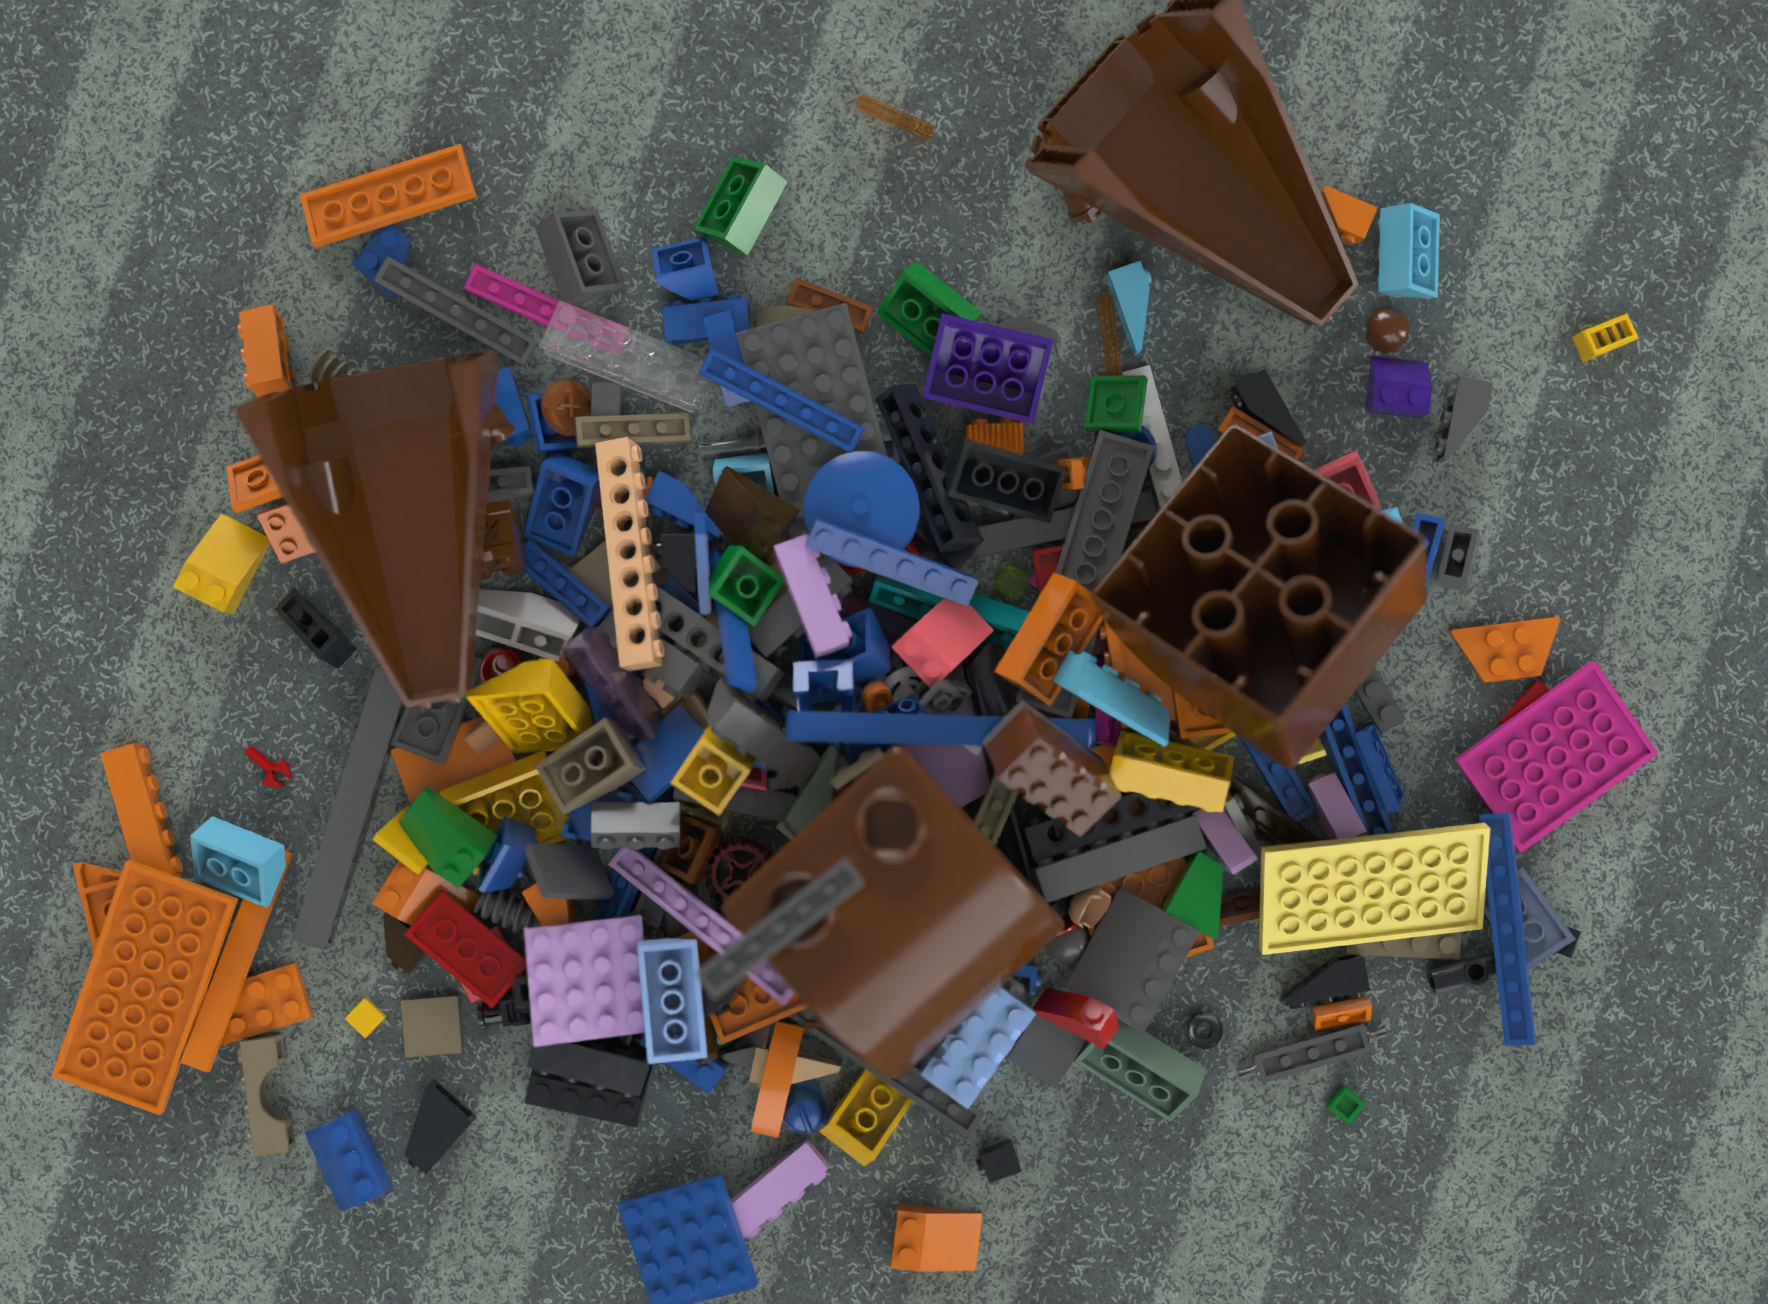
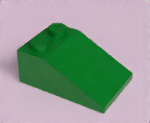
(446, 836)

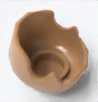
(1088, 906)

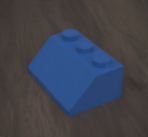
(866, 647)
(349, 1160)

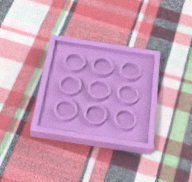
(584, 980)

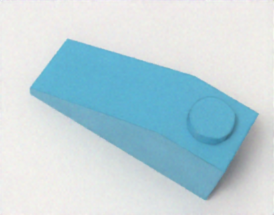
(1130, 294)

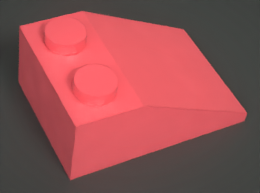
(942, 640)

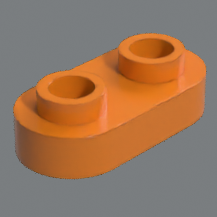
(876, 696)

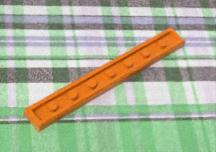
(228, 981)

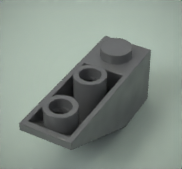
(1466, 406)

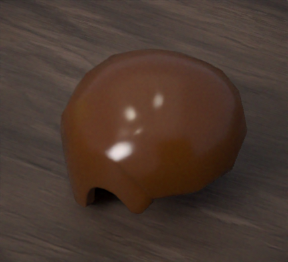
(1387, 330)

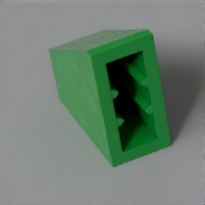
(1198, 893)

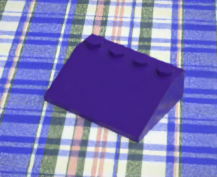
(987, 368)

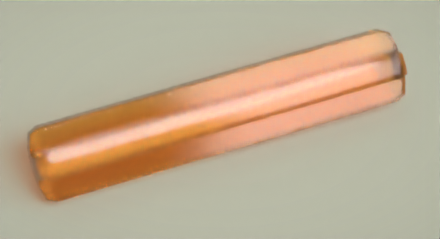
(895, 117)
(1109, 335)

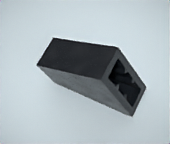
(436, 1127)

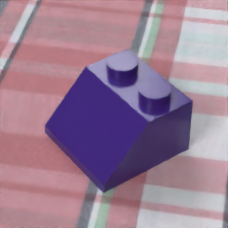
(1398, 387)

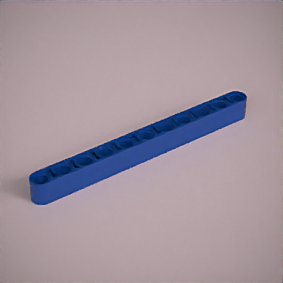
(911, 728)

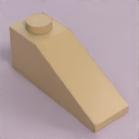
(806, 1066)

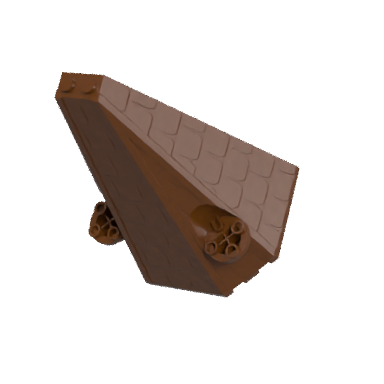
(1198, 154)
(394, 502)

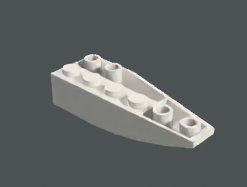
(526, 622)

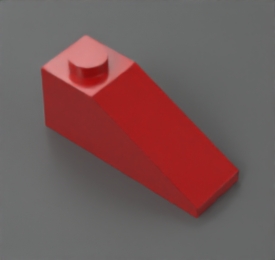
(1078, 1015)

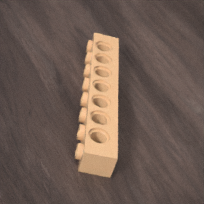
(610, 457)

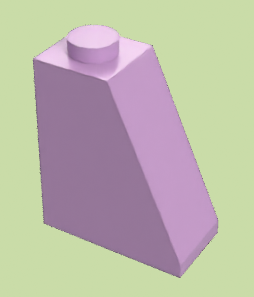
(1335, 808)
(1224, 840)

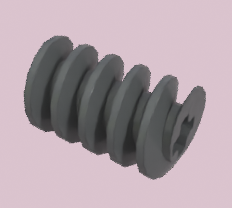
(505, 908)

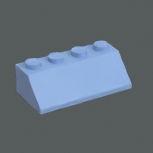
(671, 1000)

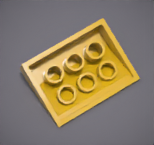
(532, 707)
(514, 793)

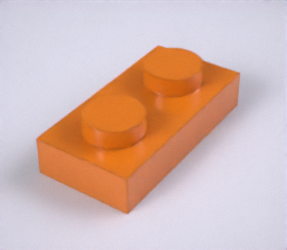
(1341, 1013)

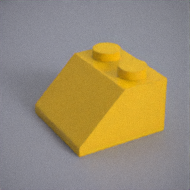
(713, 771)

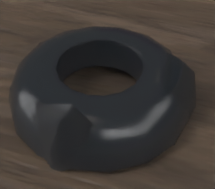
(1216, 1030)

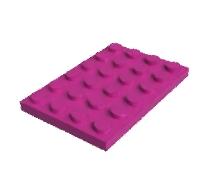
(1556, 755)

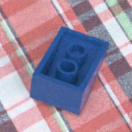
(563, 503)

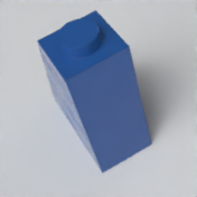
(511, 403)

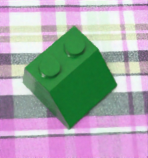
(744, 584)

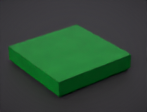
(1116, 403)

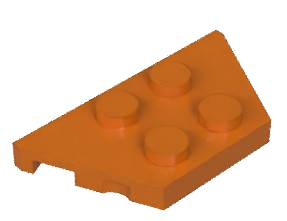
(1507, 648)
(96, 892)

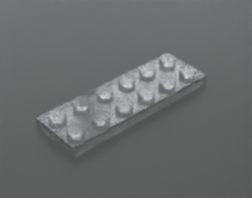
(625, 357)

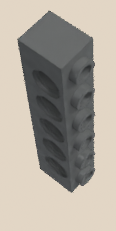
(708, 655)

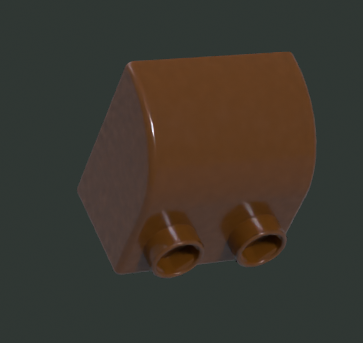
(1265, 593)
(924, 934)

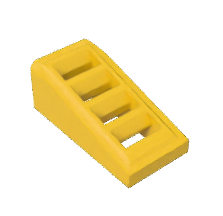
(1589, 346)

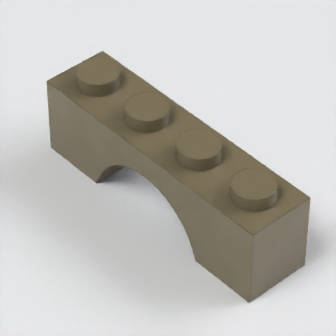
(270, 1130)

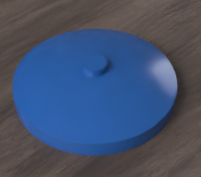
(865, 496)

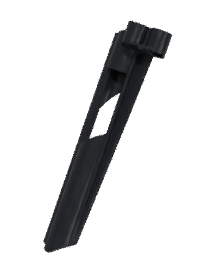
(997, 697)

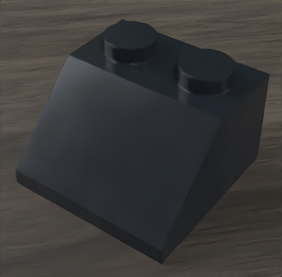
(928, 548)

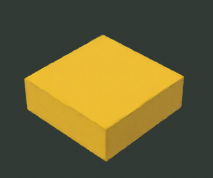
(365, 1017)

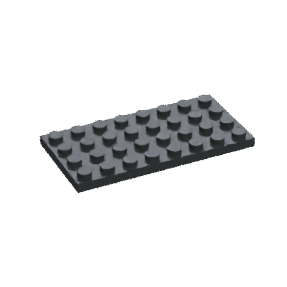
(823, 362)

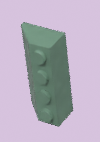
(1145, 1070)

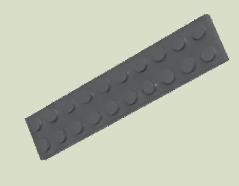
(1099, 528)

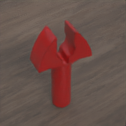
(269, 767)

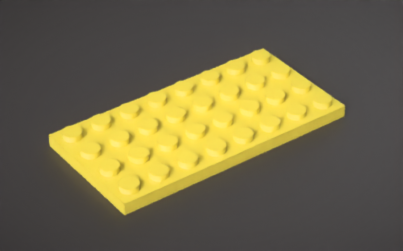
(1373, 888)

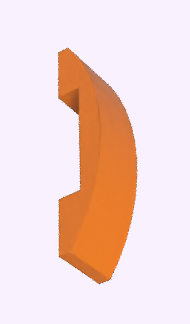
(777, 1079)

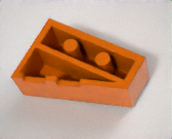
(265, 350)

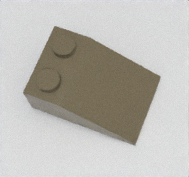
(590, 766)

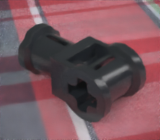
(505, 1015)

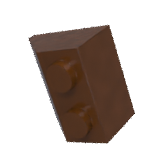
(694, 850)

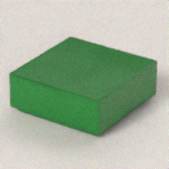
(1345, 1105)

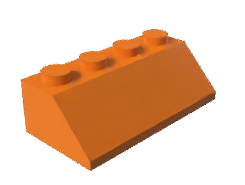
(1057, 623)

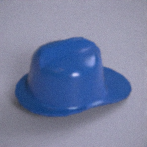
(805, 1107)

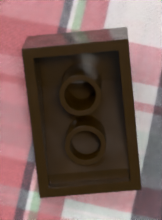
(750, 514)

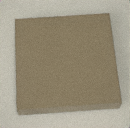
(432, 1026)

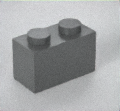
(1459, 558)

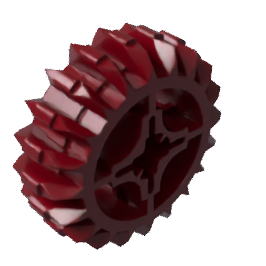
(721, 888)

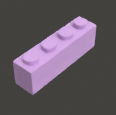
(812, 597)
(778, 1186)

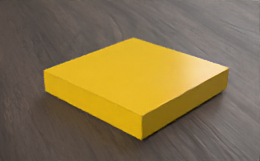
(397, 843)

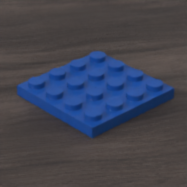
(688, 1243)

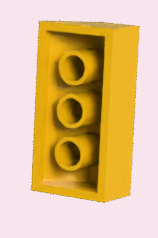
(1171, 772)

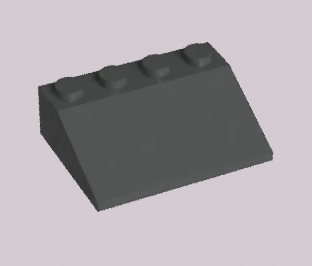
(1132, 958)

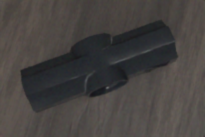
(1455, 974)

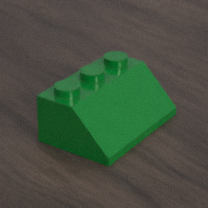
(741, 205)
(917, 306)

